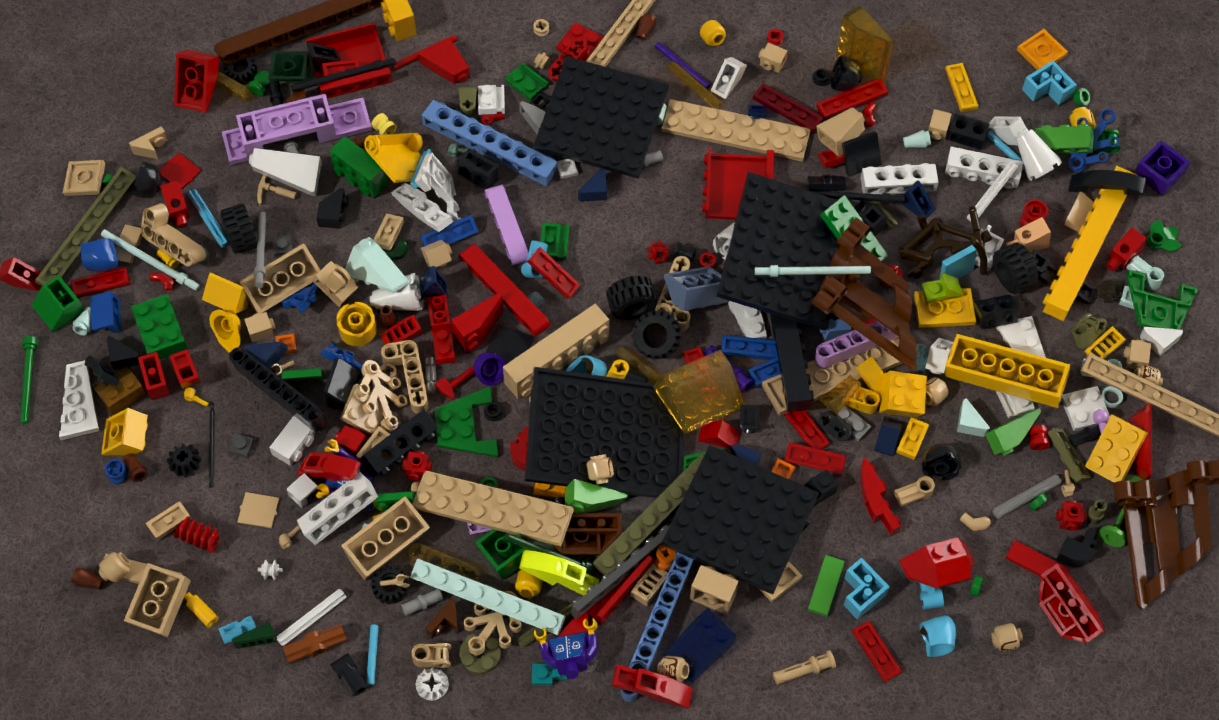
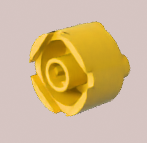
(356, 324)

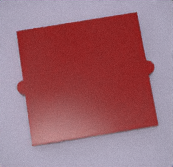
(179, 169)

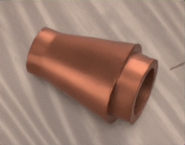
(646, 25)
(387, 317)
(135, 469)
(85, 578)

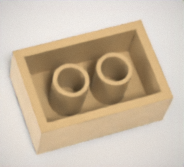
(157, 600)

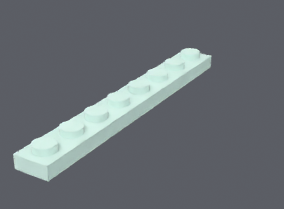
(488, 596)

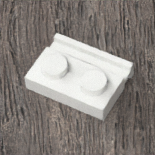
(491, 99)
(1014, 405)

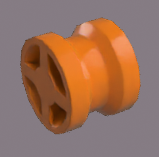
(660, 558)

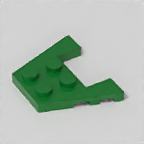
(1158, 310)
(457, 425)

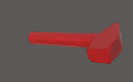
(446, 388)

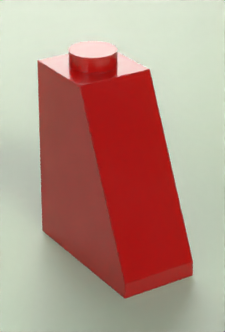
(445, 61)

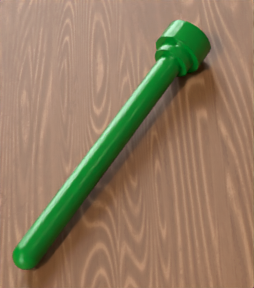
(29, 344)

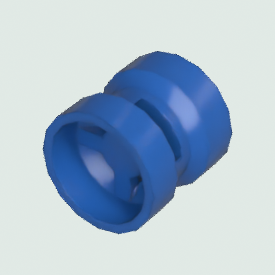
(113, 468)

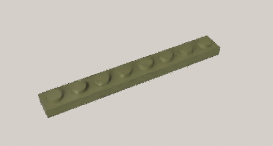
(87, 226)
(647, 521)

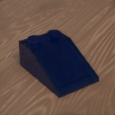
(702, 643)

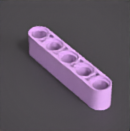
(507, 223)
(850, 346)

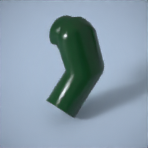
(399, 251)

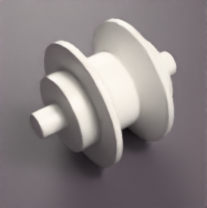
(270, 569)

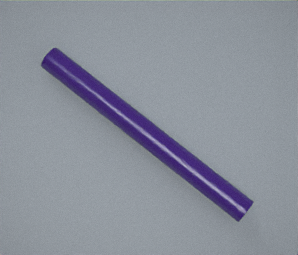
(673, 57)

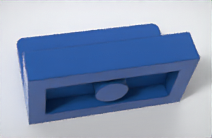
(105, 312)

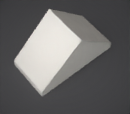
(1160, 338)

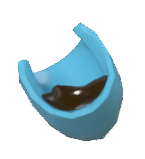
(588, 365)
(939, 635)

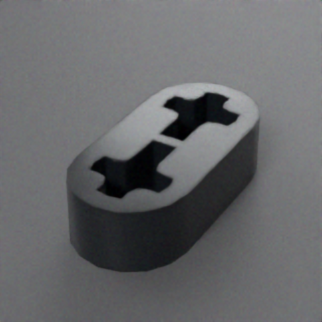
(837, 422)

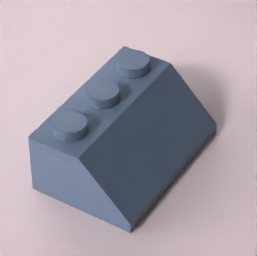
(694, 288)

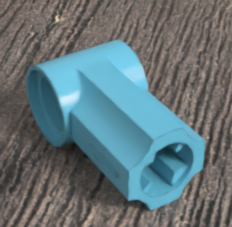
(526, 268)
(931, 597)

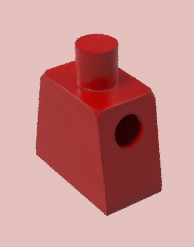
(175, 203)
(1126, 249)

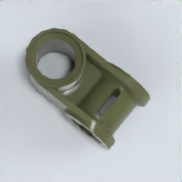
(468, 101)
(1088, 330)

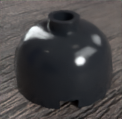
(847, 74)
(147, 180)
(944, 460)

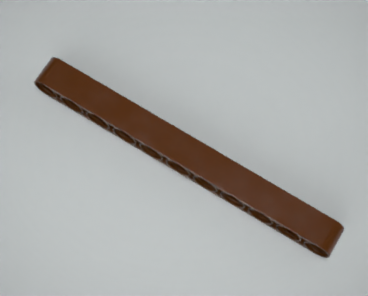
(290, 28)

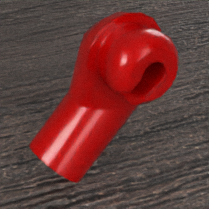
(488, 119)
(164, 278)

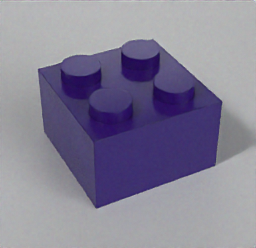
(1162, 167)

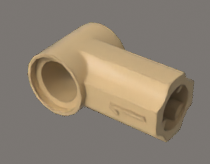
(913, 492)

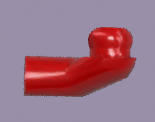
(867, 113)

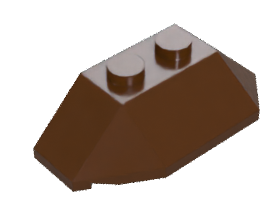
(590, 533)

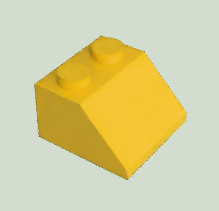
(124, 433)

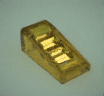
(840, 394)

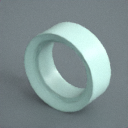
(1112, 389)

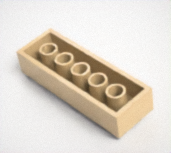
(558, 349)

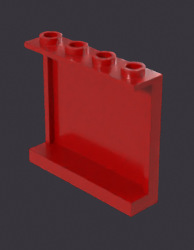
(352, 44)
(726, 181)

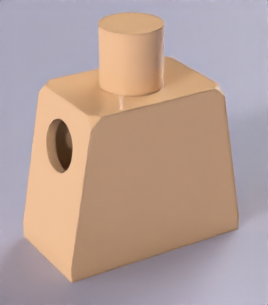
(1033, 235)

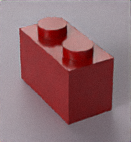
(154, 376)

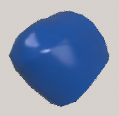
(99, 255)

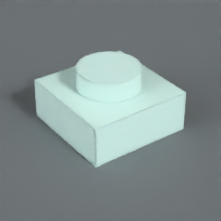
(1126, 299)

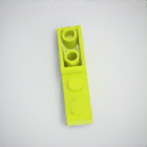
(557, 570)

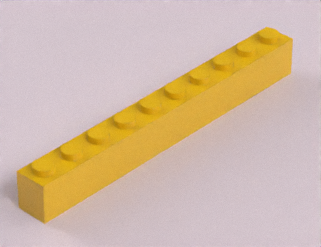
(1085, 251)

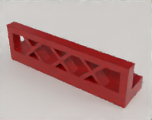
(612, 600)

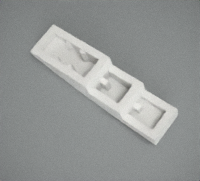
(421, 207)

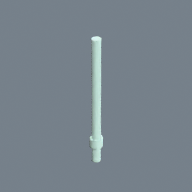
(774, 270)
(180, 277)

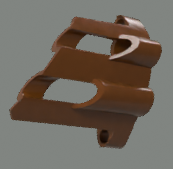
(856, 303)
(1151, 517)

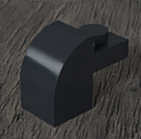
(1076, 553)

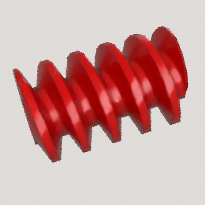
(197, 535)

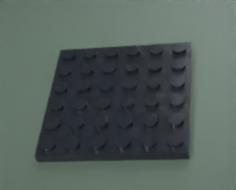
(601, 117)
(740, 519)

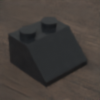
(340, 383)

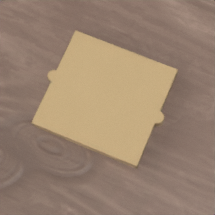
(258, 510)

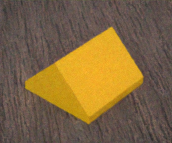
(225, 294)

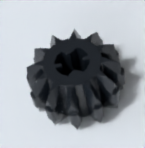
(191, 460)

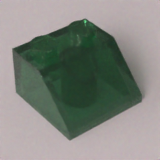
(289, 66)

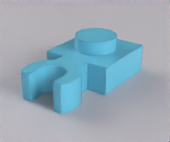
(235, 629)

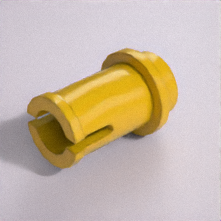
(169, 260)

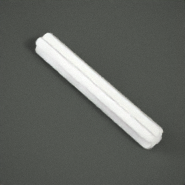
(994, 188)
(311, 617)

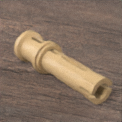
(813, 665)

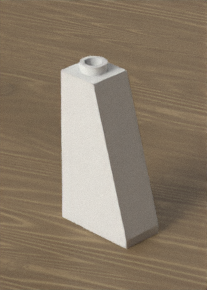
(291, 169)

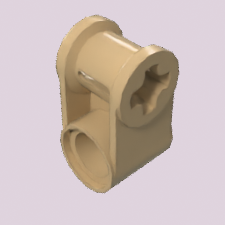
(433, 656)

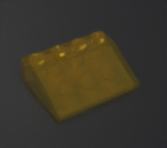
(866, 43)
(700, 391)

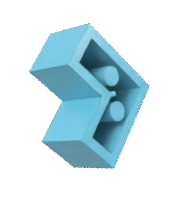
(1050, 81)
(868, 588)

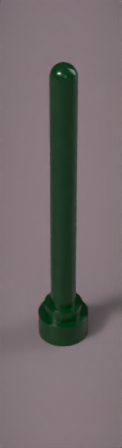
(534, 547)

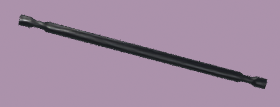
(211, 444)

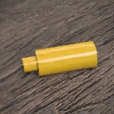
(201, 610)

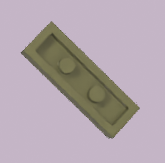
(1069, 455)

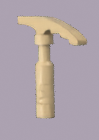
(278, 190)

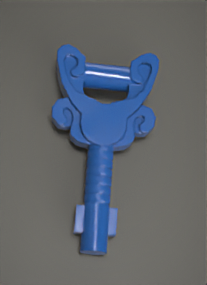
(302, 298)
(335, 350)

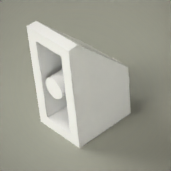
(728, 77)
(1006, 128)
(938, 355)

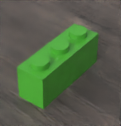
(1067, 139)

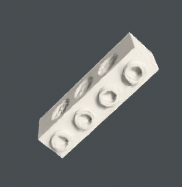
(976, 162)
(907, 173)
(337, 508)

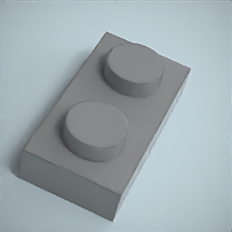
(858, 425)

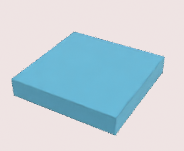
(960, 263)

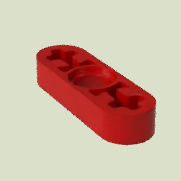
(567, 52)

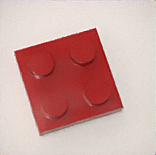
(577, 30)

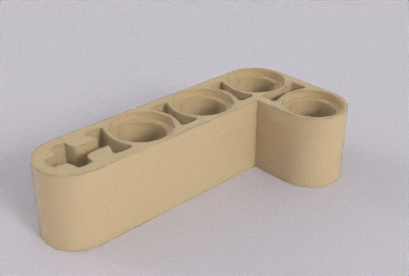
(158, 232)
(667, 305)
(412, 377)

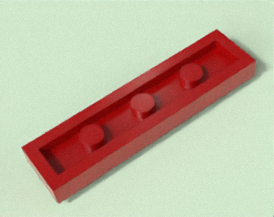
(853, 98)

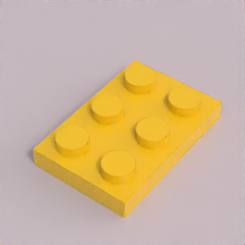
(946, 312)
(1116, 449)

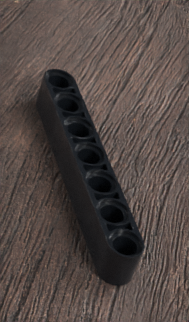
(278, 389)

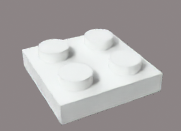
(1081, 406)

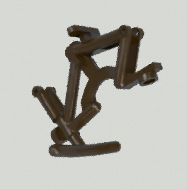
(935, 229)

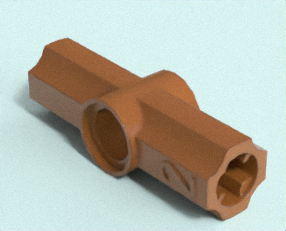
(314, 643)

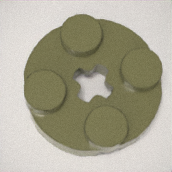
(487, 662)

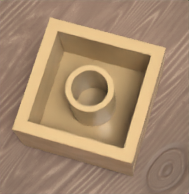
(714, 589)

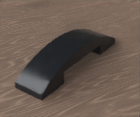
(1107, 179)
(1048, 273)

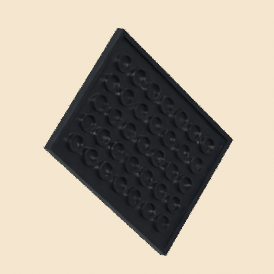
(783, 229)
(601, 415)

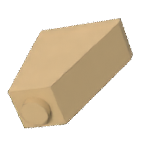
(841, 129)

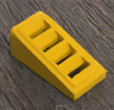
(1110, 332)

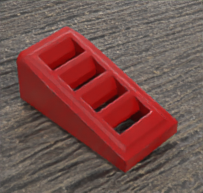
(405, 323)

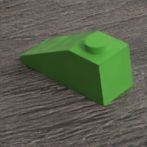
(1011, 433)
(589, 497)

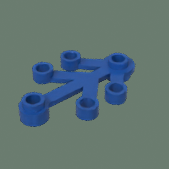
(1096, 145)

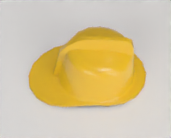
(226, 328)

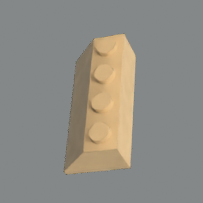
(282, 278)
(385, 538)

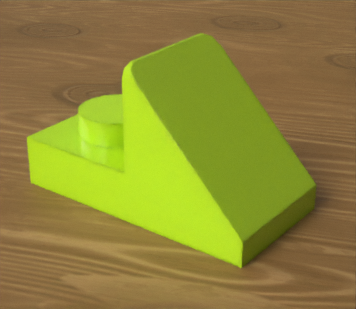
(941, 289)

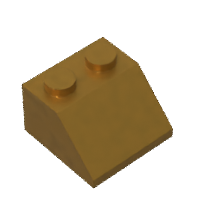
(123, 395)

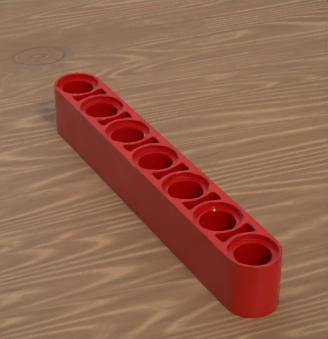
(498, 282)

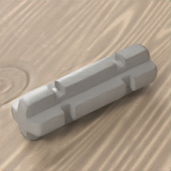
(430, 374)

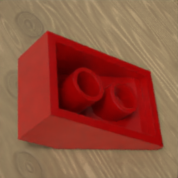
(195, 79)
(476, 323)

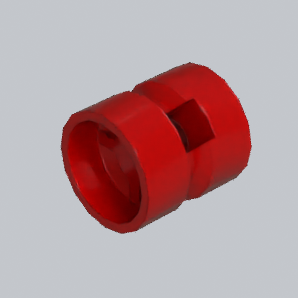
(1032, 211)

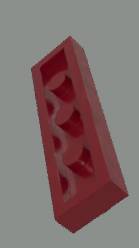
(787, 108)

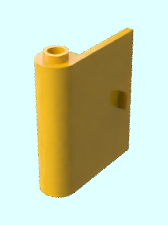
(396, 154)

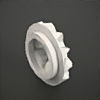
(439, 689)

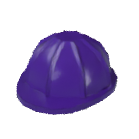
(489, 368)

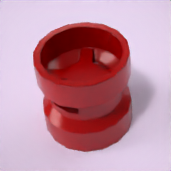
(1039, 437)

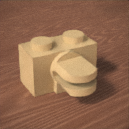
(335, 283)

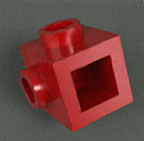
(416, 465)
(1071, 515)

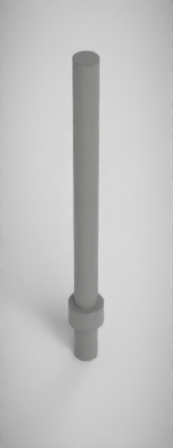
(259, 271)

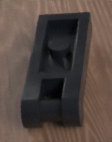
(102, 371)

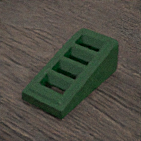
(258, 636)

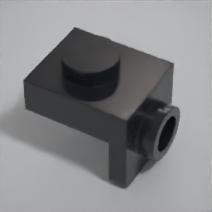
(749, 418)

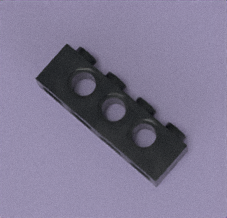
(421, 422)

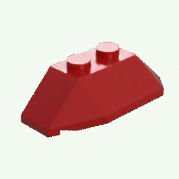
(1143, 462)
(939, 563)
(1068, 606)

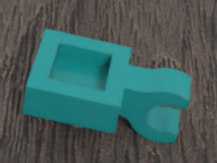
(544, 675)

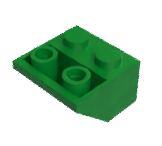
(57, 304)

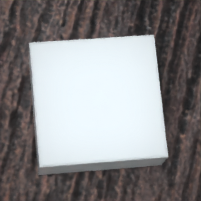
(567, 168)

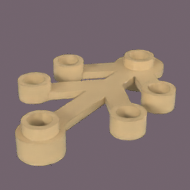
(372, 372)
(493, 620)

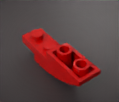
(441, 329)
(329, 466)
(873, 491)
(652, 685)

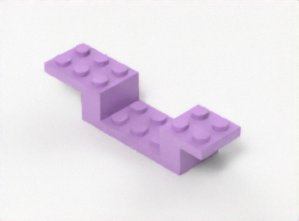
(295, 120)

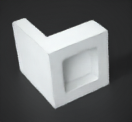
(301, 490)

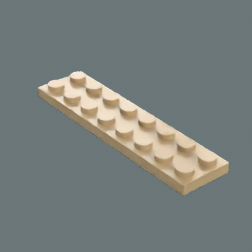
(735, 130)
(827, 378)
(493, 508)

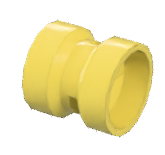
(383, 125)

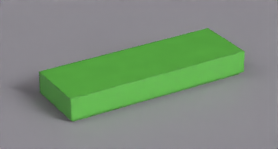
(826, 585)

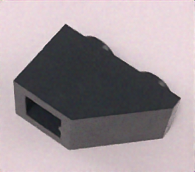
(331, 210)
(871, 216)

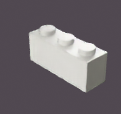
(292, 441)

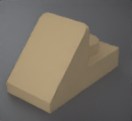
(145, 144)

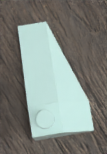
(373, 266)

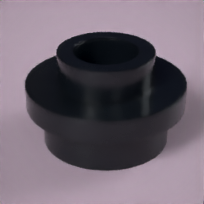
(821, 73)
(493, 406)

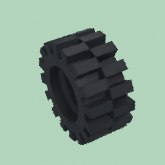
(245, 75)
(380, 593)

